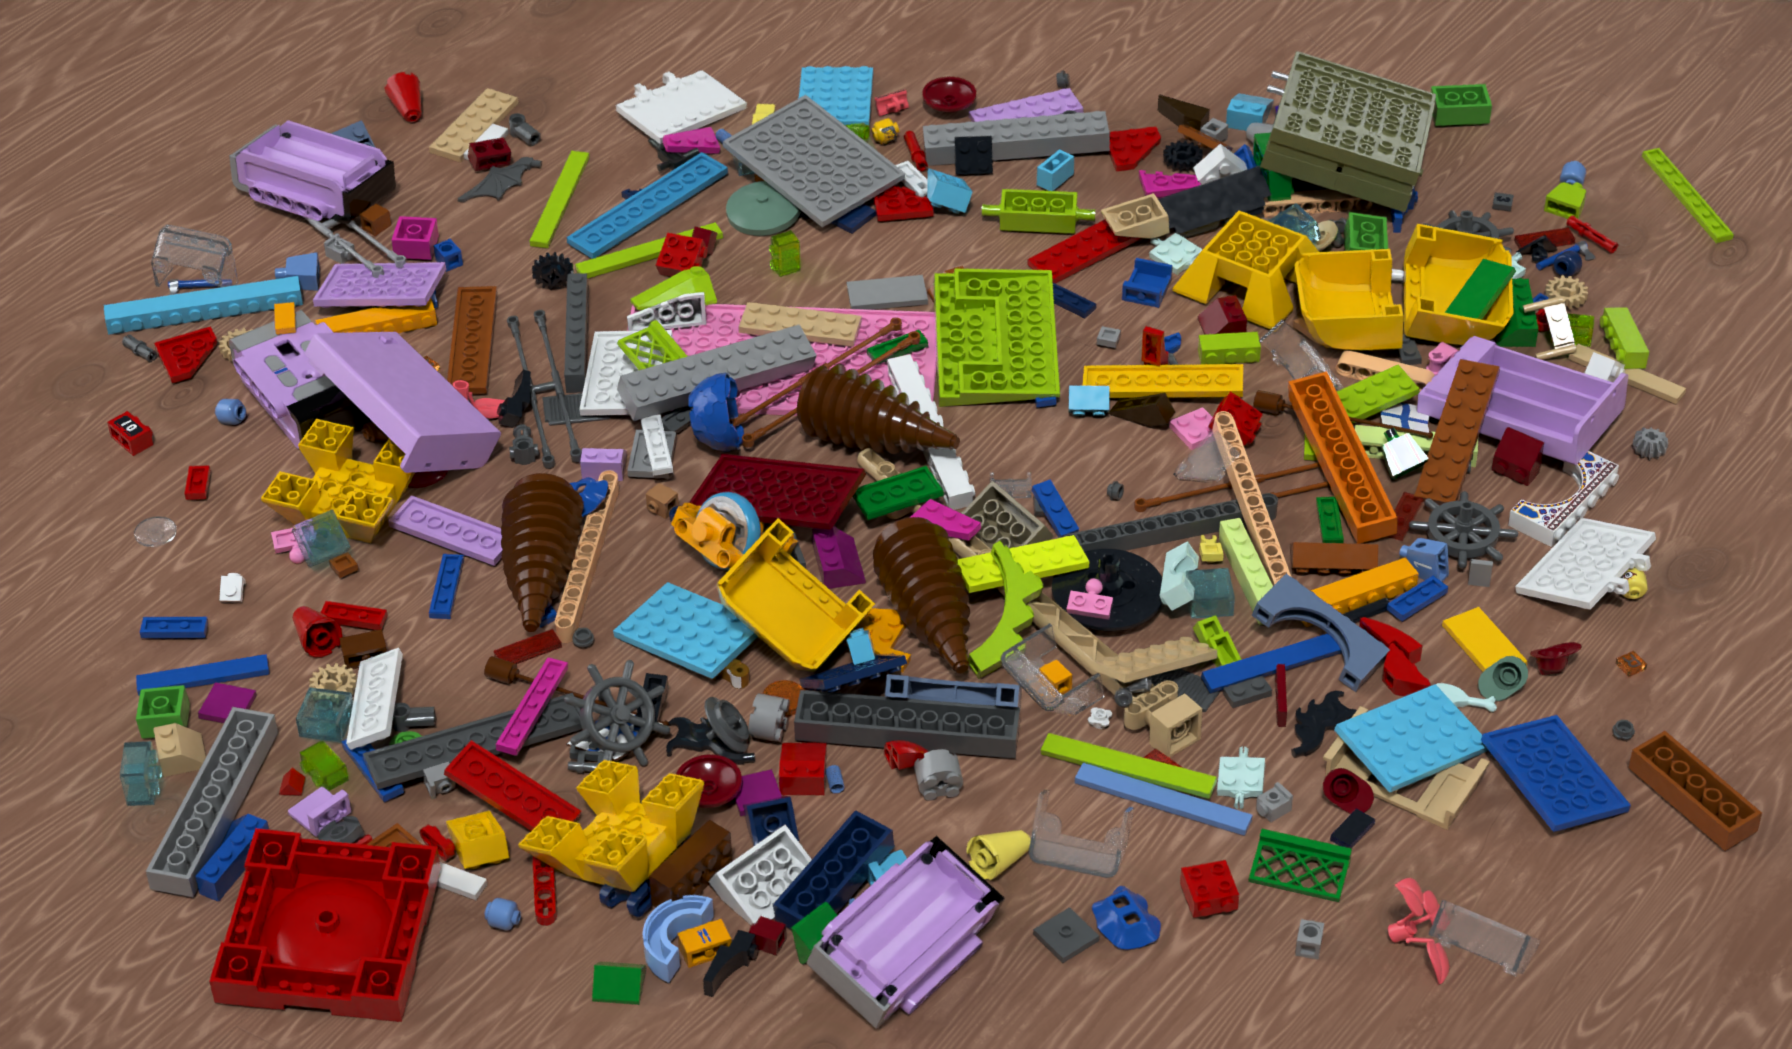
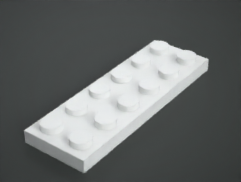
(374, 699)

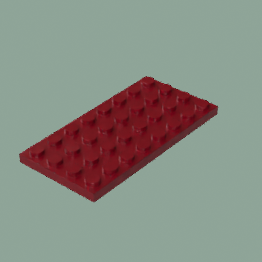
(784, 489)

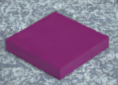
(222, 700)
(756, 788)

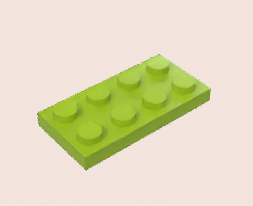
(1377, 393)

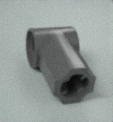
(520, 129)
(406, 717)

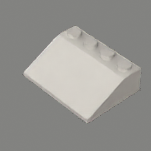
(761, 875)

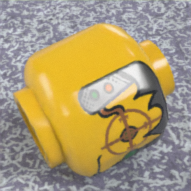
(885, 131)

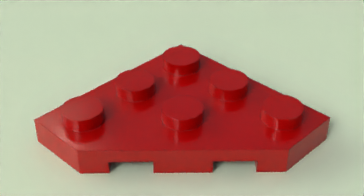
(1131, 146)
(901, 204)
(185, 352)

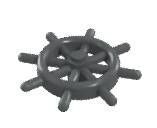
(1469, 224)
(1465, 528)
(617, 714)

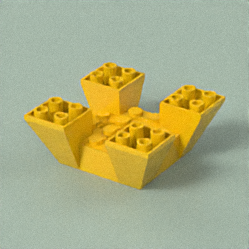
(1253, 256)
(354, 489)
(626, 836)

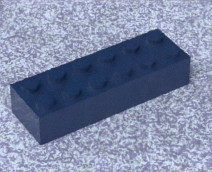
(835, 869)

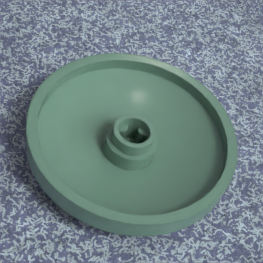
(760, 210)

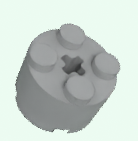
(769, 717)
(938, 774)

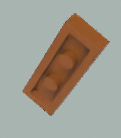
(1203, 139)

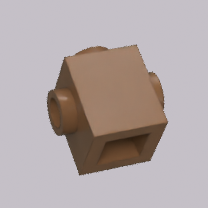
(661, 500)

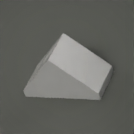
(1480, 572)

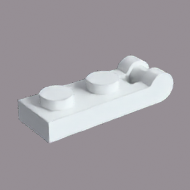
(913, 179)

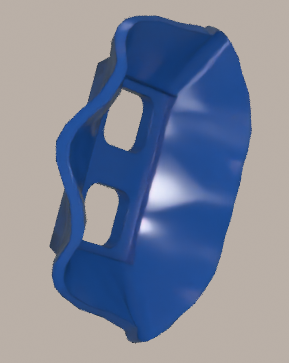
(592, 494)
(1114, 927)

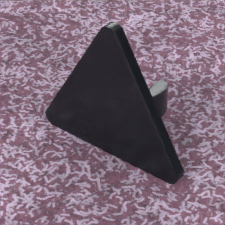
(1538, 248)

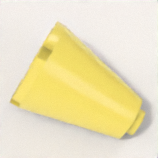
(996, 851)

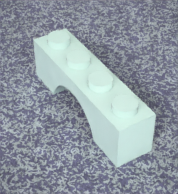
(1175, 586)

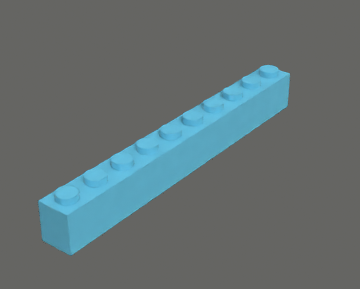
(201, 305)

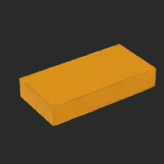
(285, 318)

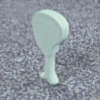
(1461, 699)

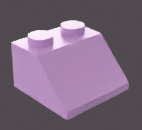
(596, 461)

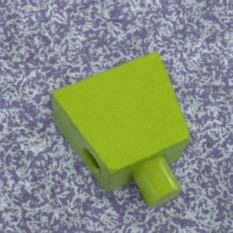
(1566, 200)

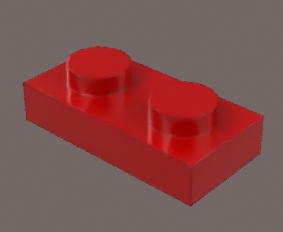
(197, 482)

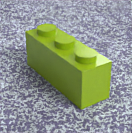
(1229, 348)

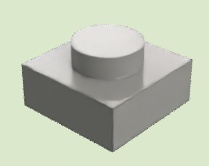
(1108, 337)

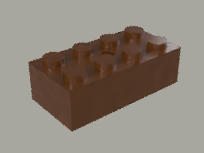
(692, 864)

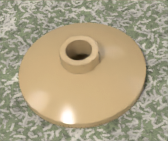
(1328, 232)

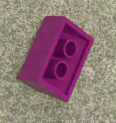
(837, 558)

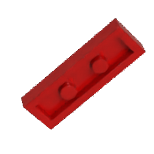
(355, 615)

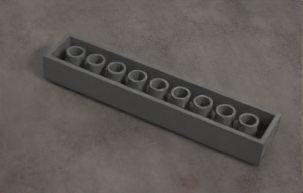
(931, 724)

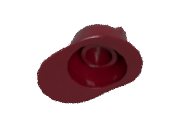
(1554, 658)
(1348, 790)

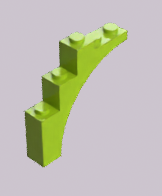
(1018, 590)

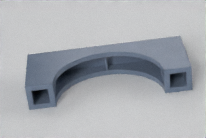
(1295, 602)
(953, 691)

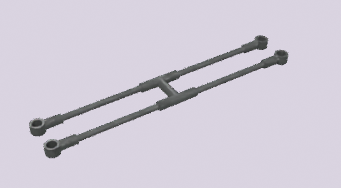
(548, 459)

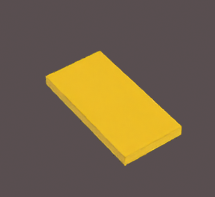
(1480, 638)

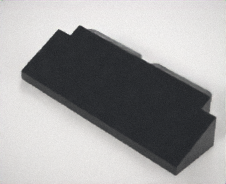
(1206, 204)

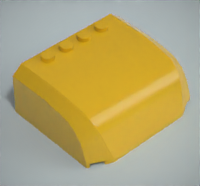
(1434, 273)
(1349, 299)
(788, 603)

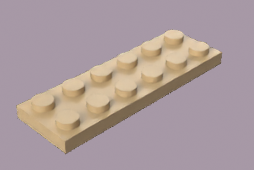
(486, 110)
(817, 325)
(1155, 659)

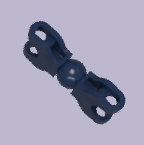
(637, 901)

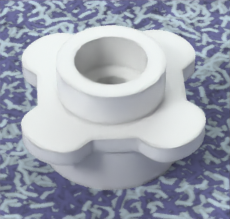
(1099, 717)

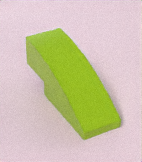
(1211, 633)

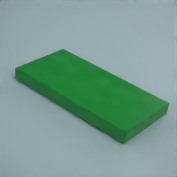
(1481, 289)
(897, 492)

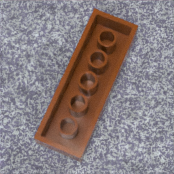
(1695, 790)

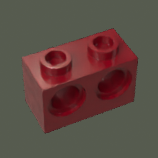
(489, 153)

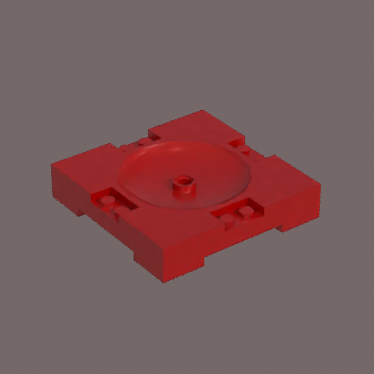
(326, 926)

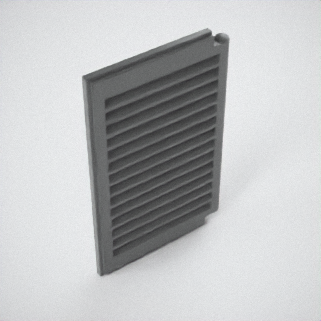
(554, 414)
(1189, 684)

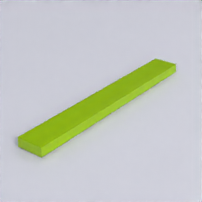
(1687, 195)
(559, 199)
(632, 255)
(1129, 765)

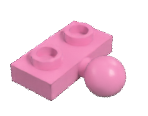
(285, 541)
(1090, 603)

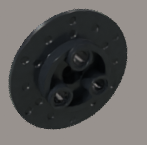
(1125, 577)

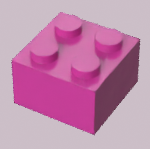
(415, 237)

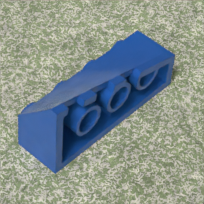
(229, 860)

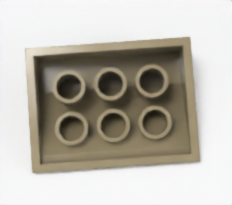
(1005, 519)

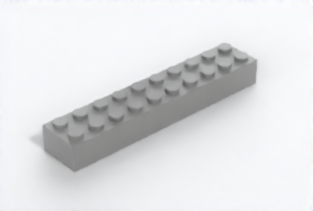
(1022, 136)
(747, 362)
(212, 801)

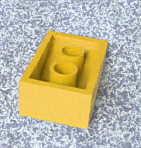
(478, 839)

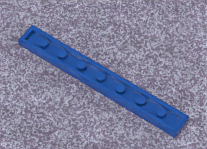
(1265, 663)

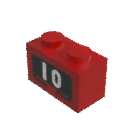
(130, 433)

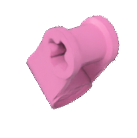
(1440, 357)

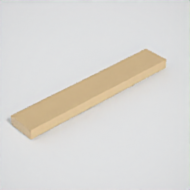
(1636, 377)

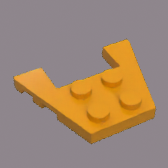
(885, 631)

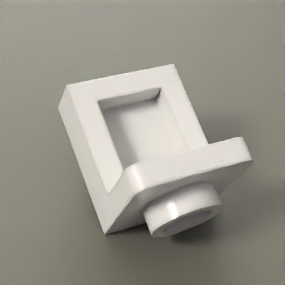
(232, 588)

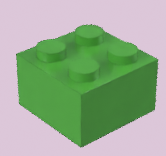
(161, 708)

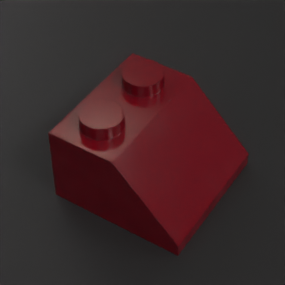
(1223, 317)
(1518, 456)

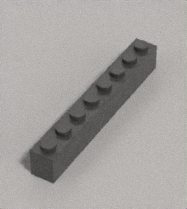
(576, 332)

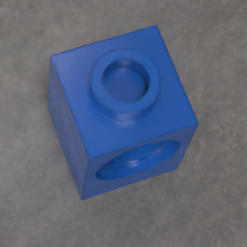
(449, 253)

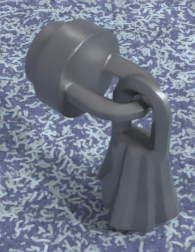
(1339, 240)
(1124, 697)

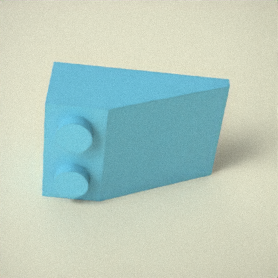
(1247, 109)
(947, 191)

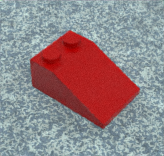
(802, 769)

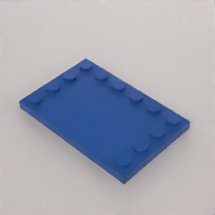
(1555, 773)

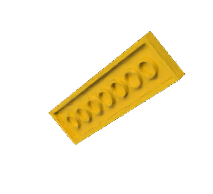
(1174, 380)

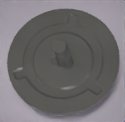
(727, 724)

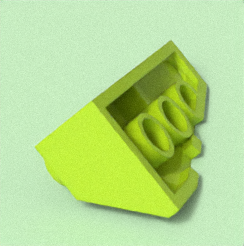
(686, 282)

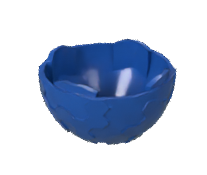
(713, 406)

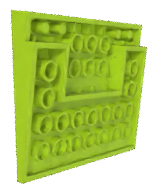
(995, 336)

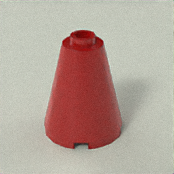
(405, 95)
(316, 631)

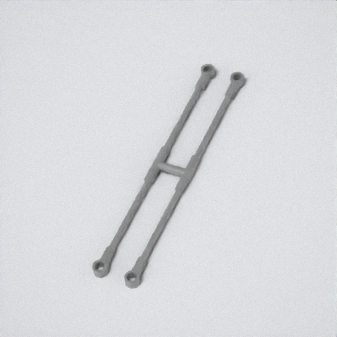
(376, 270)

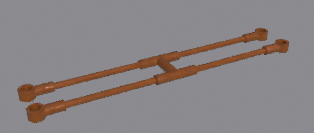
(895, 325)
(1141, 504)

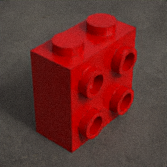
(680, 254)
(1244, 415)
(1209, 888)

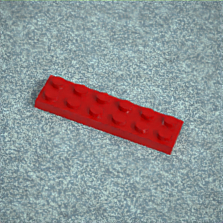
(1079, 251)
(507, 787)

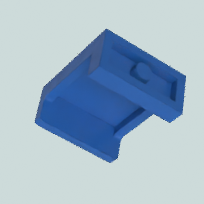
(1147, 283)

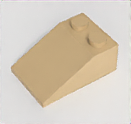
(1138, 218)

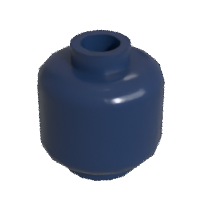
(1567, 263)

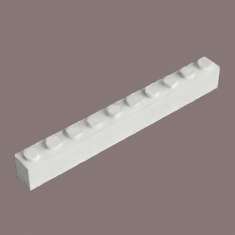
(942, 462)

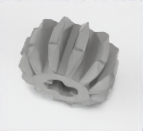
(1650, 443)

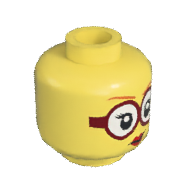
(1637, 583)

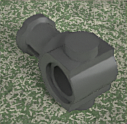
(523, 447)

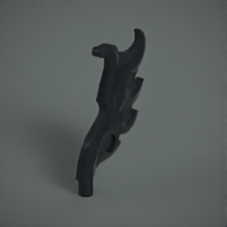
(1318, 719)
(694, 737)

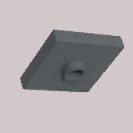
(1066, 935)

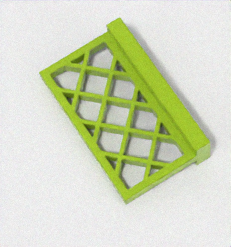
(659, 340)

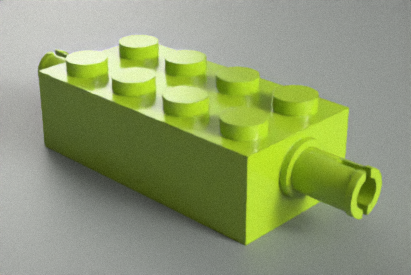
(1038, 211)

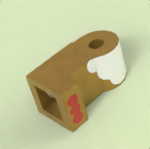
(735, 673)

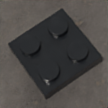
(973, 154)

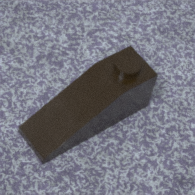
(1183, 112)
(1147, 410)

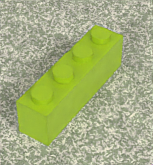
(1624, 338)

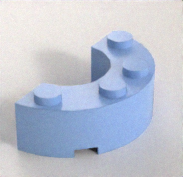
(663, 927)

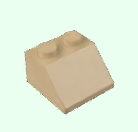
(179, 749)

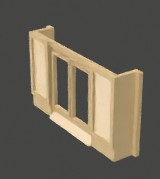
(1440, 800)

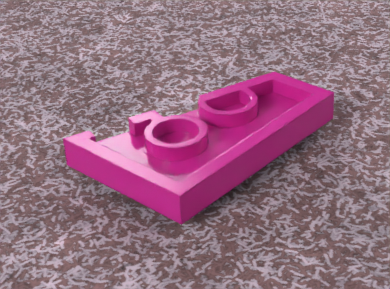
(702, 138)
(1165, 185)
(953, 522)

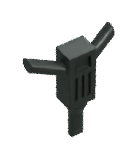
(671, 159)

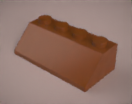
(1333, 556)

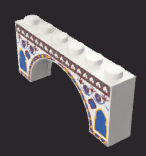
(1551, 521)

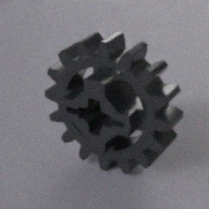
(1182, 155)
(552, 270)

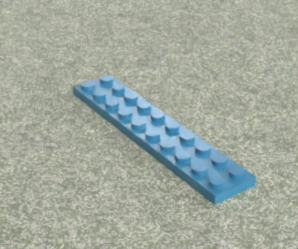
(647, 205)

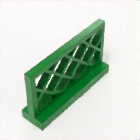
(1304, 851)

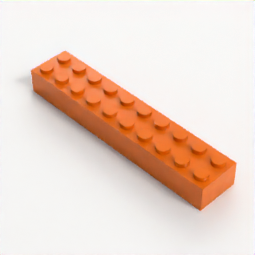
(1342, 458)

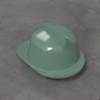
(1503, 678)

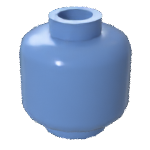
(1573, 172)
(230, 411)
(502, 914)

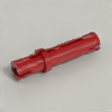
(917, 155)
(1587, 231)

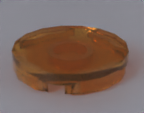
(787, 690)

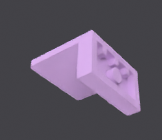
(320, 809)

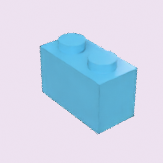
(1055, 170)
(1089, 399)
(861, 646)

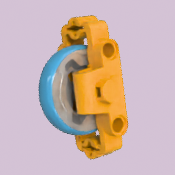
(717, 536)

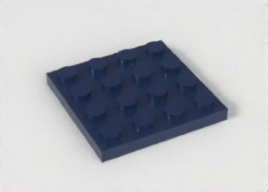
(851, 674)

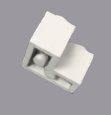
(1218, 165)
(1604, 368)

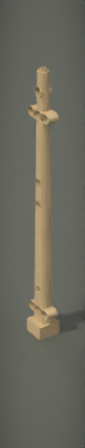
(1171, 719)

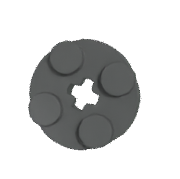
(344, 831)

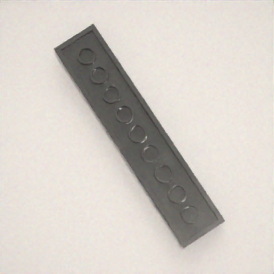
(409, 758)

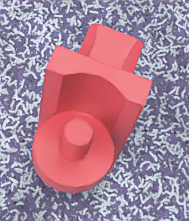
(891, 102)

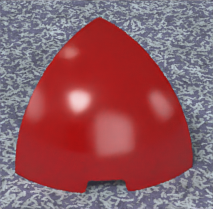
(903, 753)

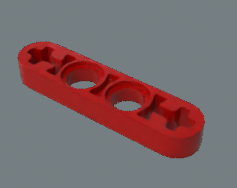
(541, 888)

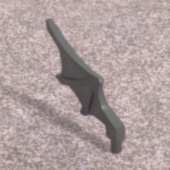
(501, 179)

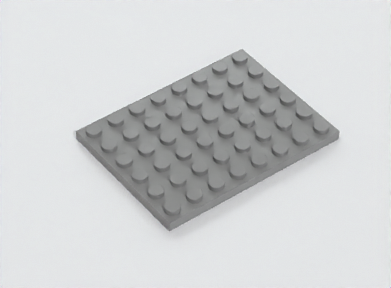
(814, 160)

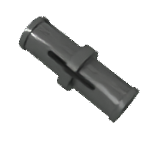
(139, 348)

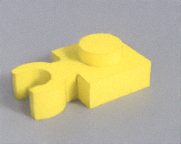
(1210, 550)

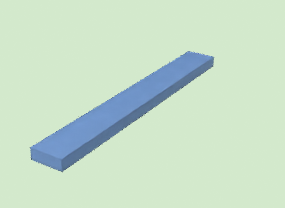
(1163, 799)

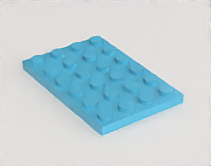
(840, 91)
(686, 630)
(1412, 738)

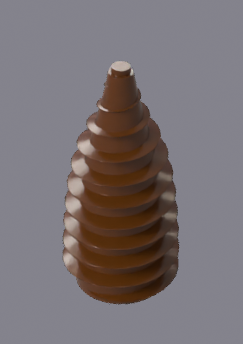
(866, 414)
(539, 541)
(925, 586)

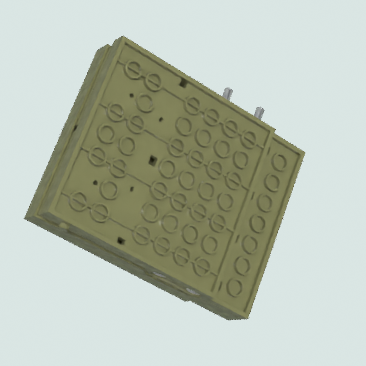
(1349, 131)

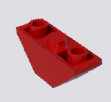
(1402, 675)

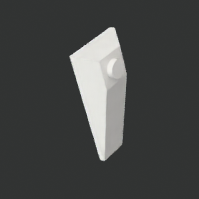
(675, 313)

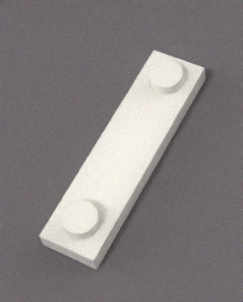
(656, 445)

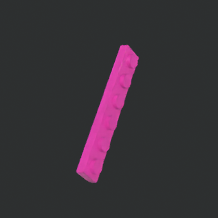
(531, 706)

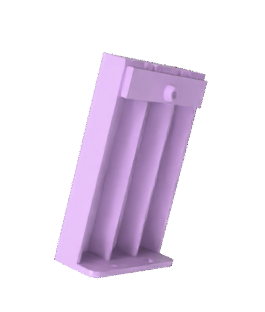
(1535, 398)
(405, 399)

